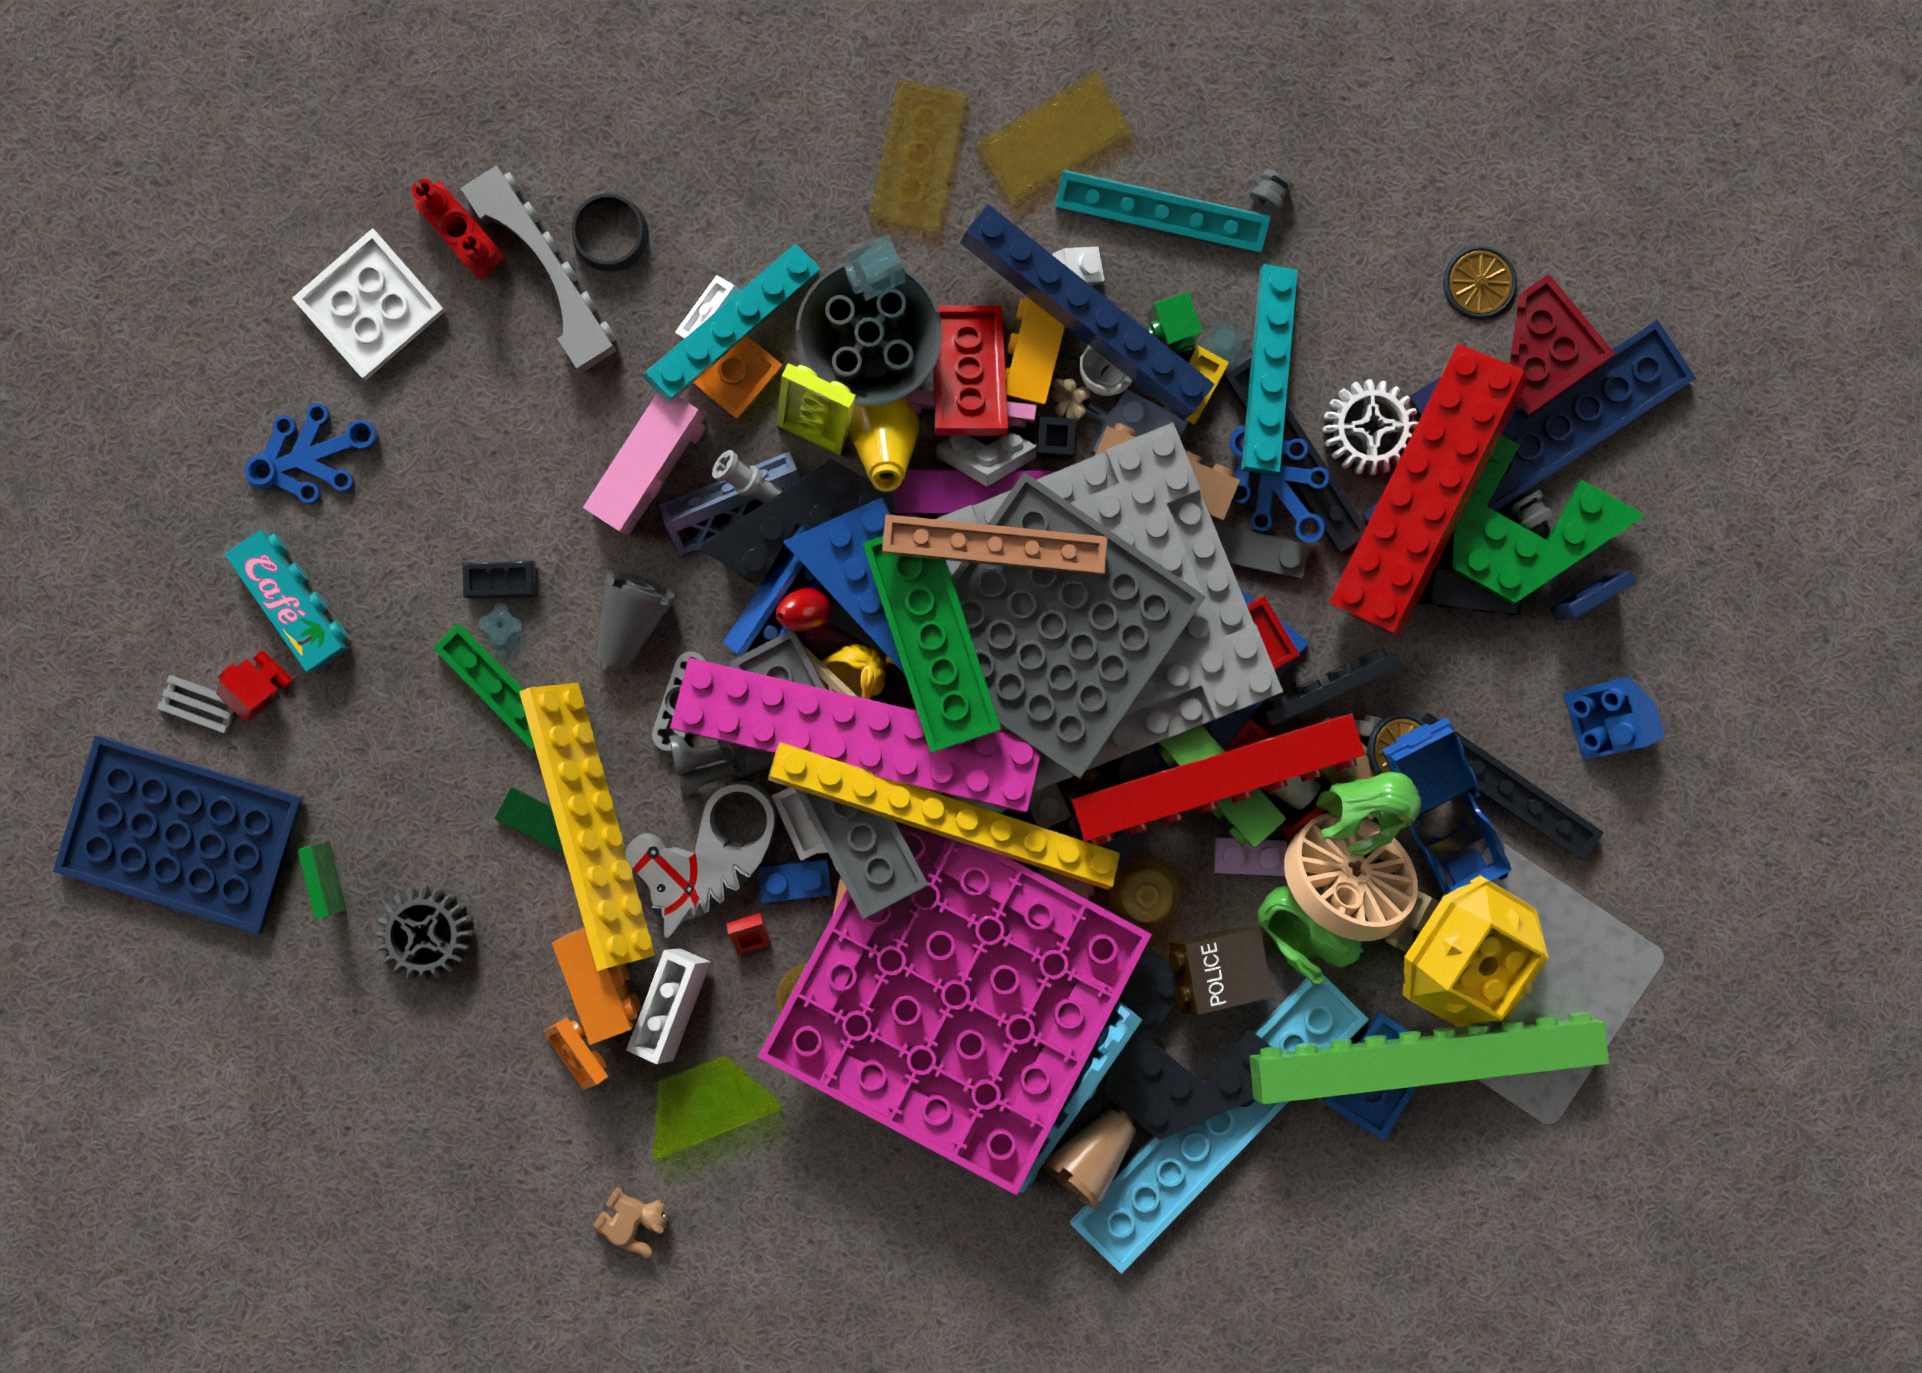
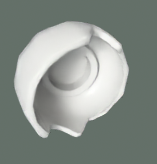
(1112, 380)

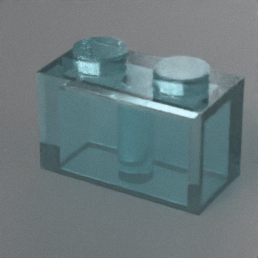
(874, 268)

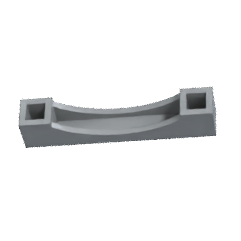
(496, 201)

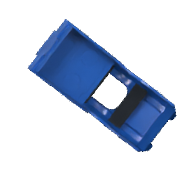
(1440, 771)

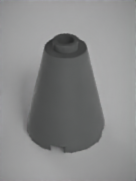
(628, 618)

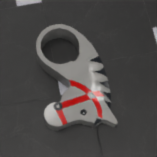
(695, 882)

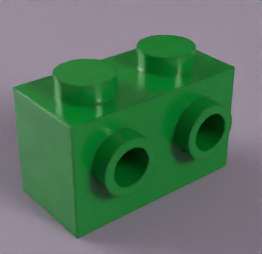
(1175, 323)

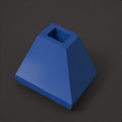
(1613, 718)

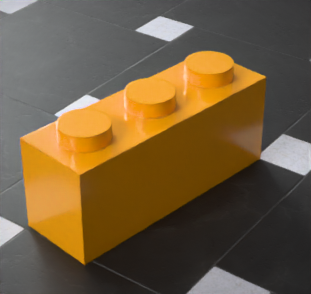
(1033, 354)

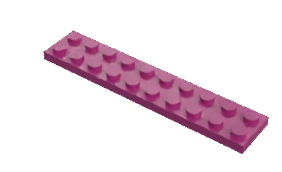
(861, 732)

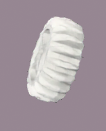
(1370, 411)

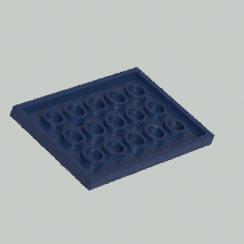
(178, 834)

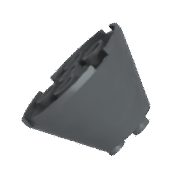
(873, 345)

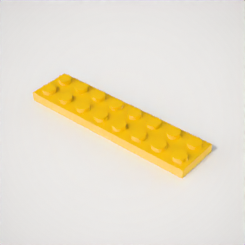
(587, 825)

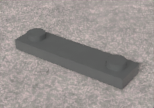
(1263, 552)

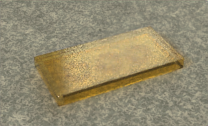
(1054, 138)
(918, 155)

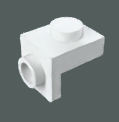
(1083, 262)

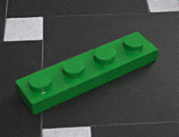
(486, 678)

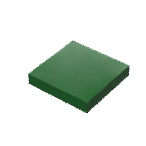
(322, 880)

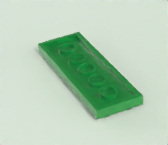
(934, 647)

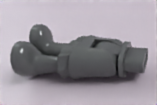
(739, 762)

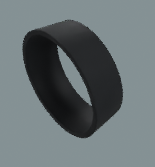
(627, 260)

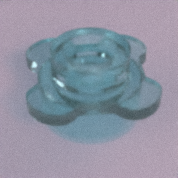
(510, 624)

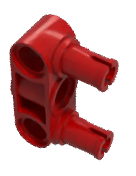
(444, 215)

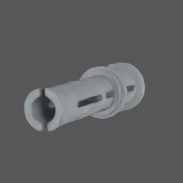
(744, 478)

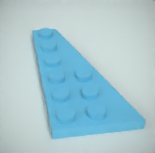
(1109, 1044)

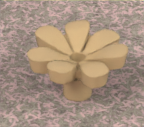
(1069, 398)

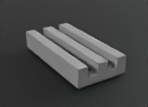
(169, 694)

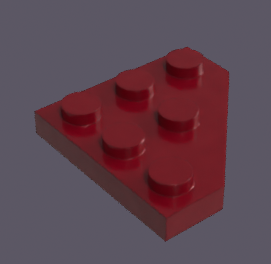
(1553, 345)

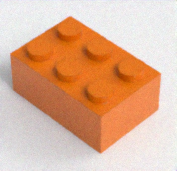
(599, 996)

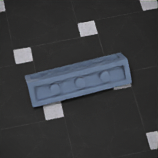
(703, 504)

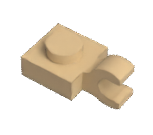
(1417, 918)

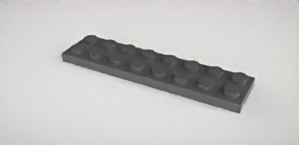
(862, 845)

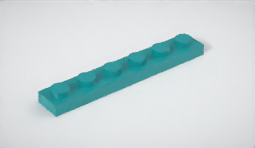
(1162, 211)
(731, 323)
(1269, 370)

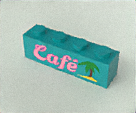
(287, 600)

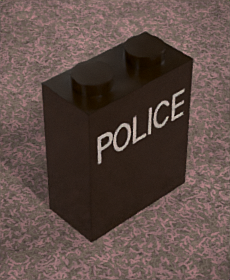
(1220, 970)

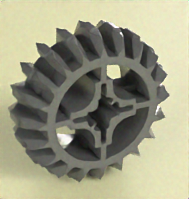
(438, 941)

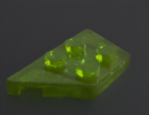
(707, 1103)

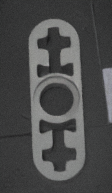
(662, 723)

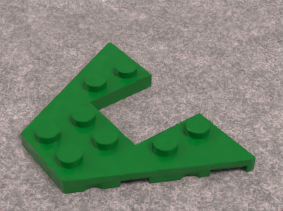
(1515, 560)

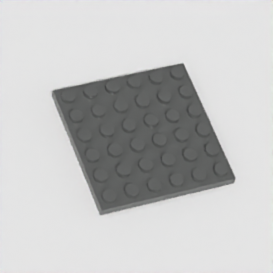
(1069, 646)

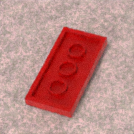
(970, 373)

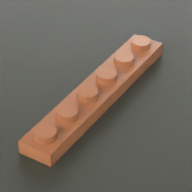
(994, 545)

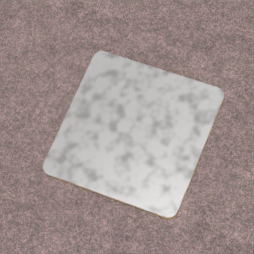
(1591, 968)

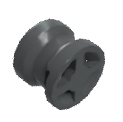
(1271, 190)
(1533, 513)

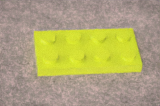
(815, 408)

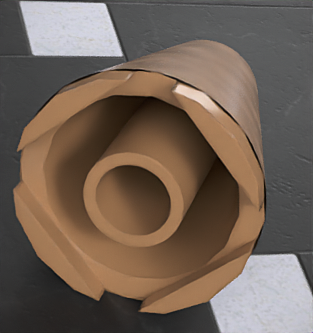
(1092, 1156)

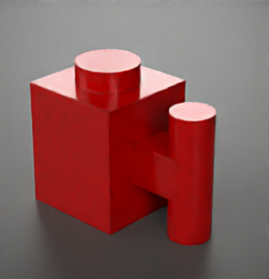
(250, 689)

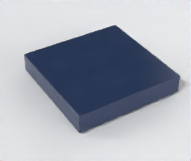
(1592, 595)

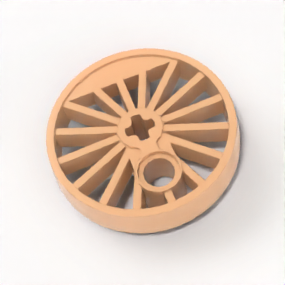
(1351, 883)

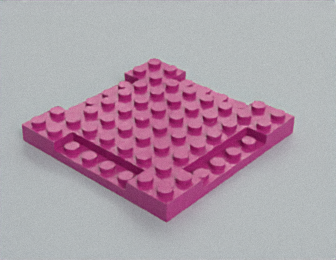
(959, 1006)

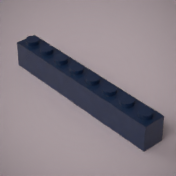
(1086, 312)

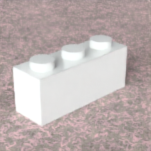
(668, 1006)

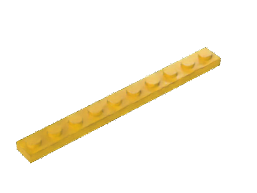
(943, 816)

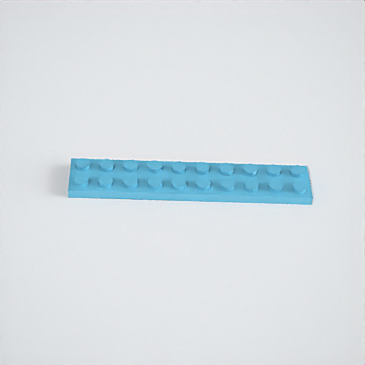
(1175, 1170)

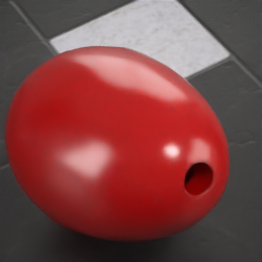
(804, 610)

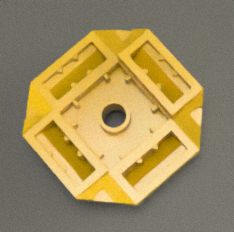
(1475, 955)

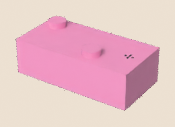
(645, 462)

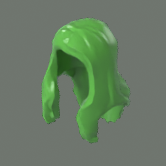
(1386, 796)
(1302, 937)

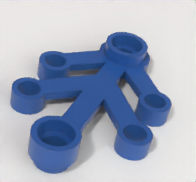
(305, 455)
(1282, 489)

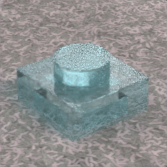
(1224, 340)

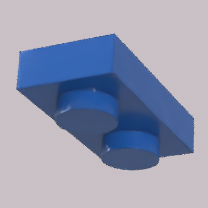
(794, 880)

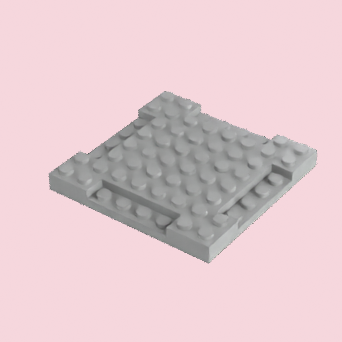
(1156, 505)

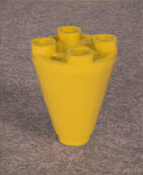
(885, 441)

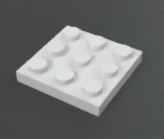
(368, 304)

